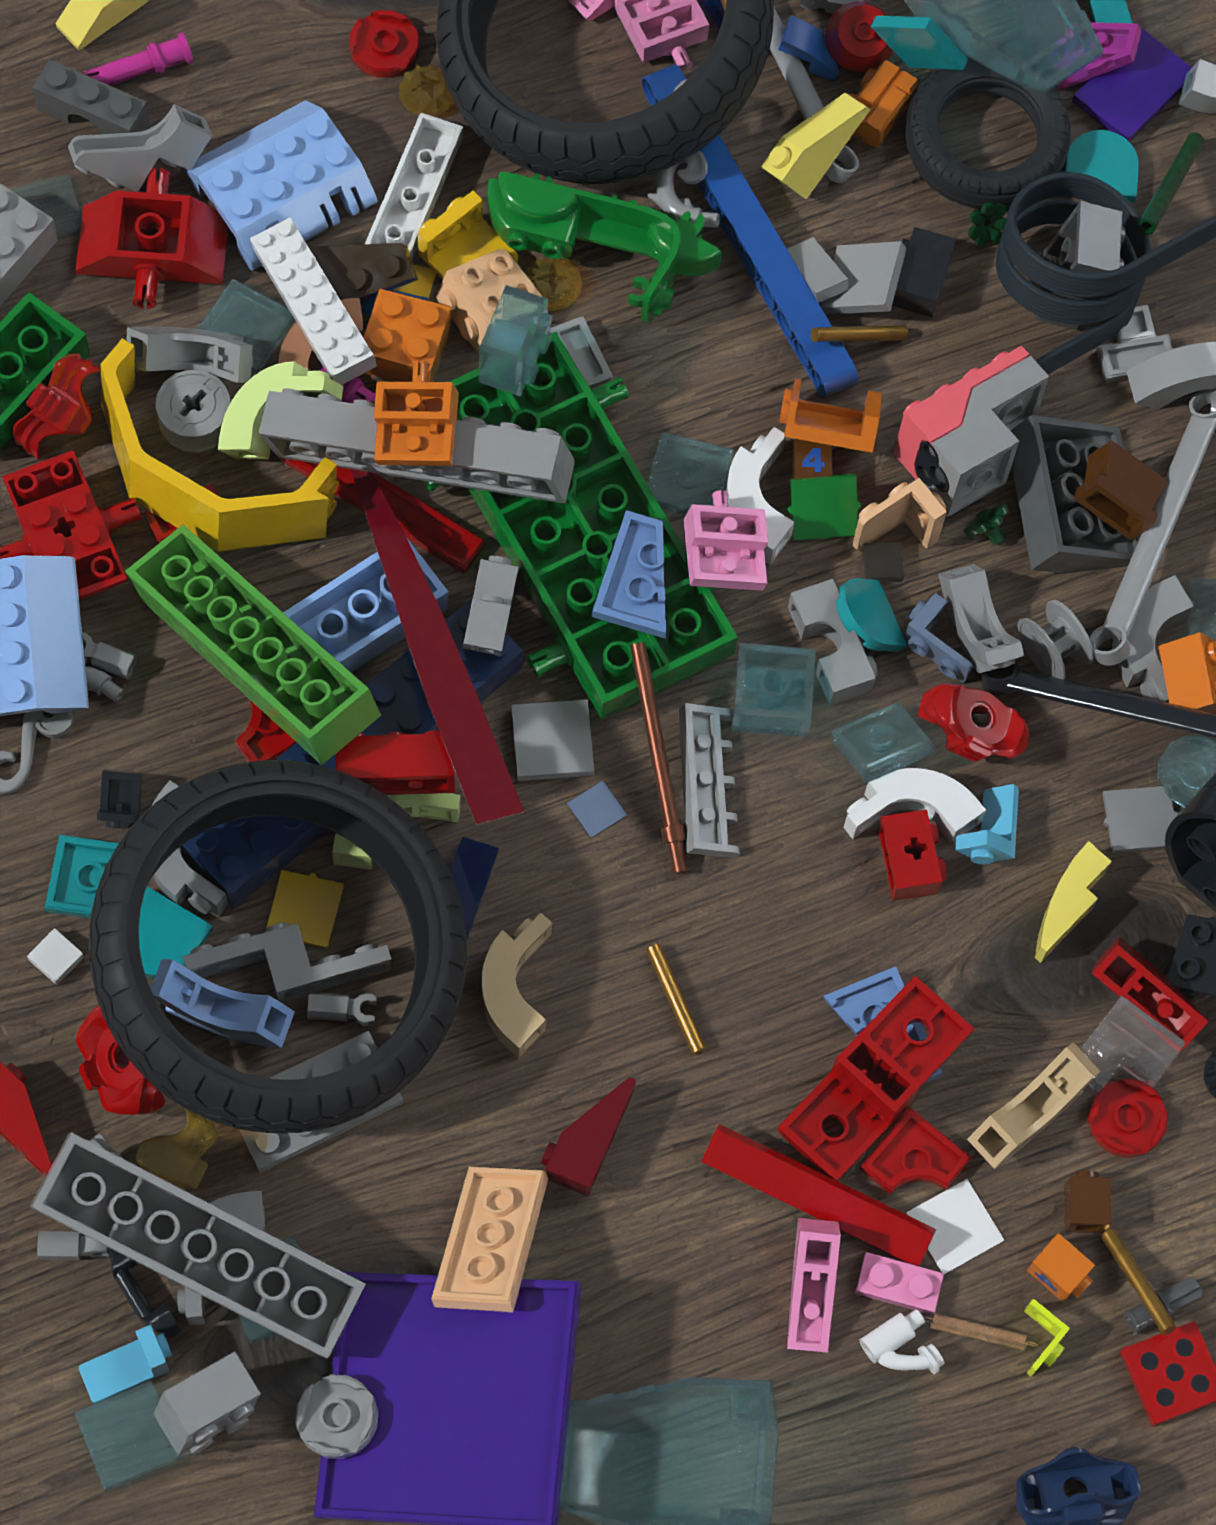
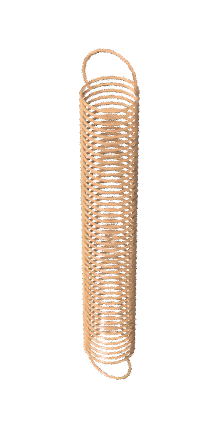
(980, 1337)

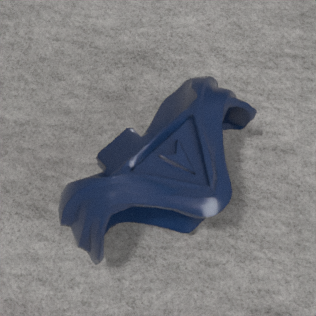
(1109, 1484)

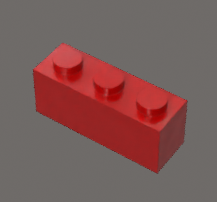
(399, 763)

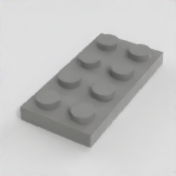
(274, 1148)

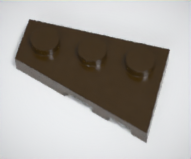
(365, 268)

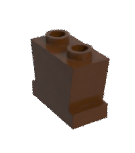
(1120, 490)

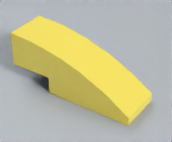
(1071, 898)

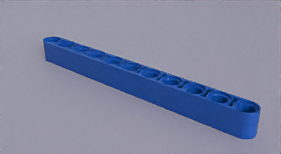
(764, 255)

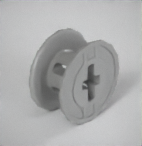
(191, 392)
(1056, 640)

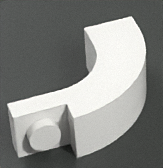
(744, 488)
(917, 789)

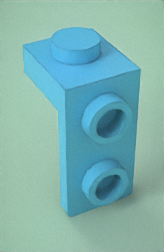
(998, 828)
(126, 1366)

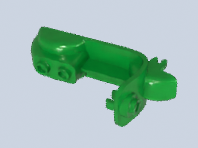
(552, 217)

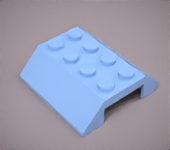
(282, 173)
(41, 636)

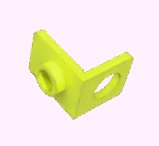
(1054, 1326)

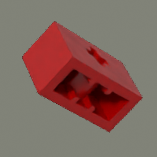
(905, 875)

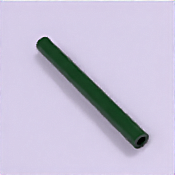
(1170, 184)

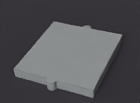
(1137, 818)

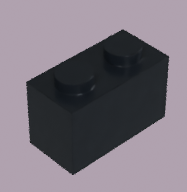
(923, 271)

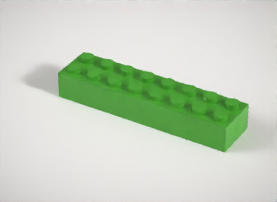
(253, 644)

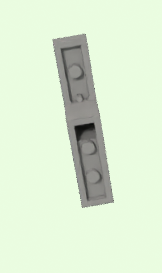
(288, 961)

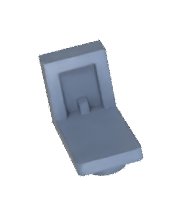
(924, 643)

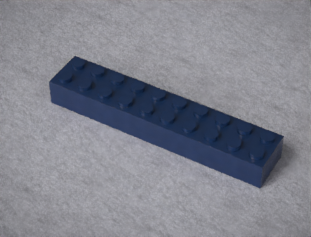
(252, 850)

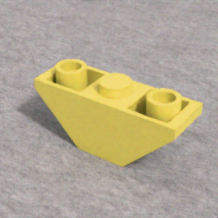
(88, 19)

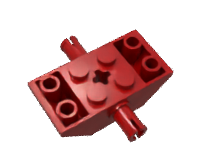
(152, 238)
(57, 502)

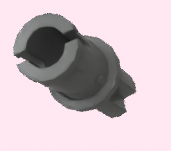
(1173, 1300)

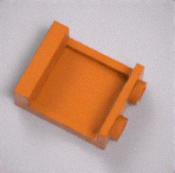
(831, 423)

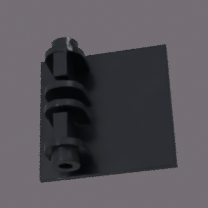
(1195, 958)

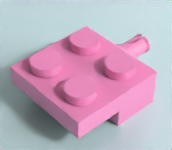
(663, 27)
(726, 545)

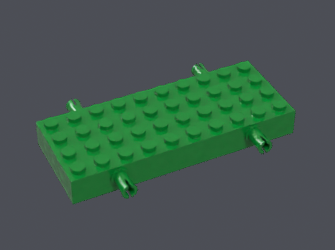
(568, 545)

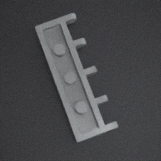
(705, 780)

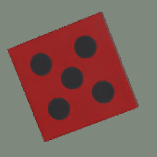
(1172, 1373)

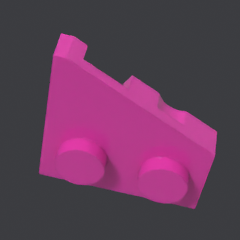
(1119, 48)

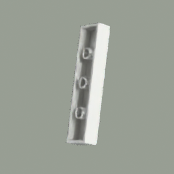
(416, 182)
(313, 302)

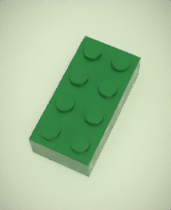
(30, 345)

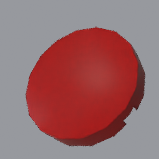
(384, 44)
(1127, 1118)

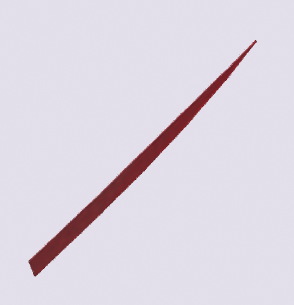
(440, 666)

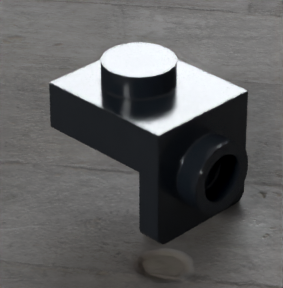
(120, 798)

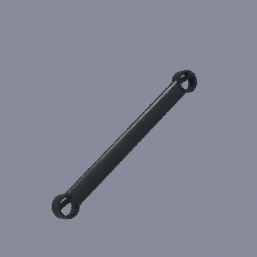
(1098, 699)

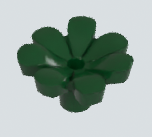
(987, 224)
(989, 524)

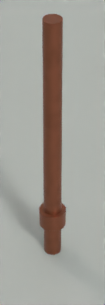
(673, 832)

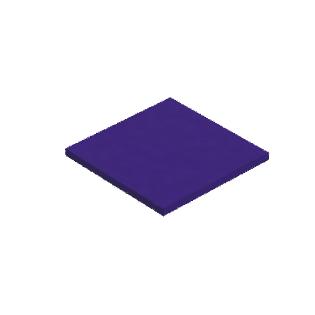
(463, 1404)

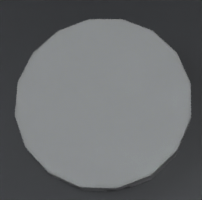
(336, 1417)

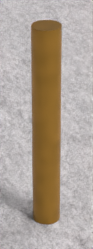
(859, 333)
(676, 999)
(1138, 1281)

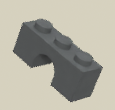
(67, 92)

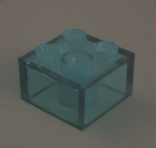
(514, 341)
(773, 689)

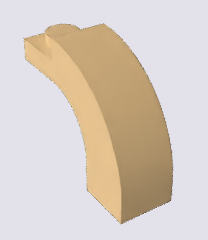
(506, 1011)
(1034, 1107)

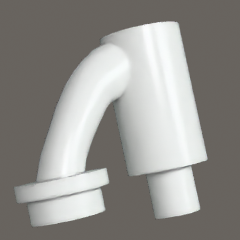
(894, 1333)

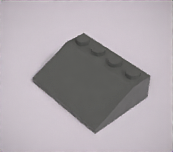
(1046, 474)

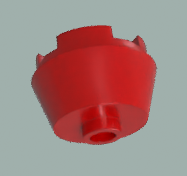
(853, 40)

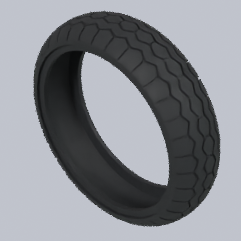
(612, 148)
(369, 822)

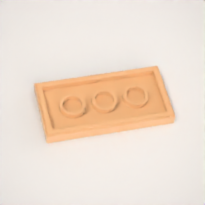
(490, 1239)

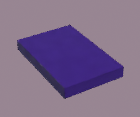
(1136, 92)

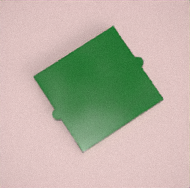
(824, 506)

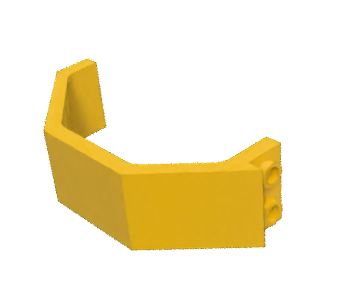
(180, 501)

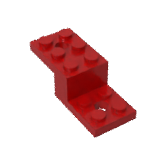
(875, 1079)

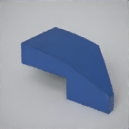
(810, 45)

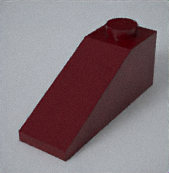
(585, 1143)

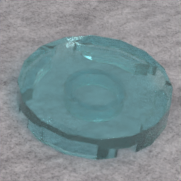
(1187, 767)

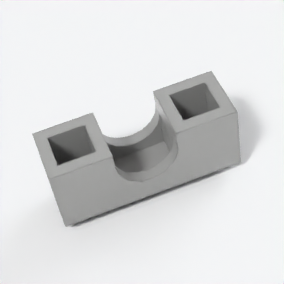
(848, 670)

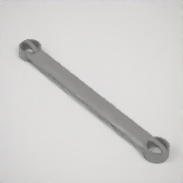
(808, 99)
(1155, 539)

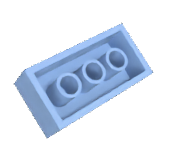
(357, 613)

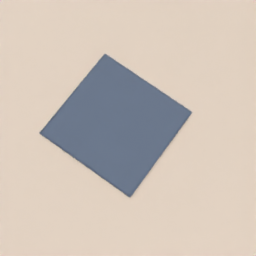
(597, 809)

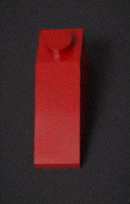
(1147, 988)
(19, 1120)

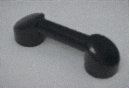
(160, 1318)

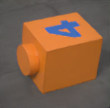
(1062, 1269)

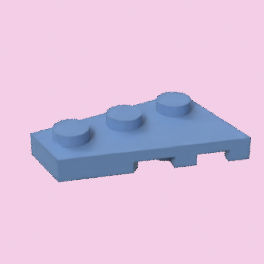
(634, 578)
(866, 998)

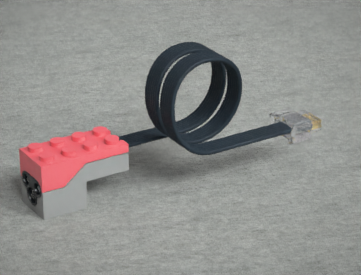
(962, 432)

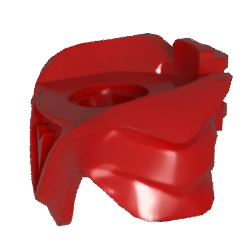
(58, 407)
(951, 709)
(109, 1070)

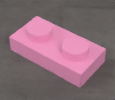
(899, 1283)

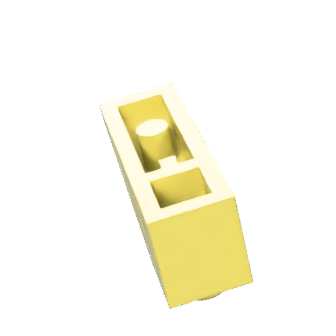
(813, 145)

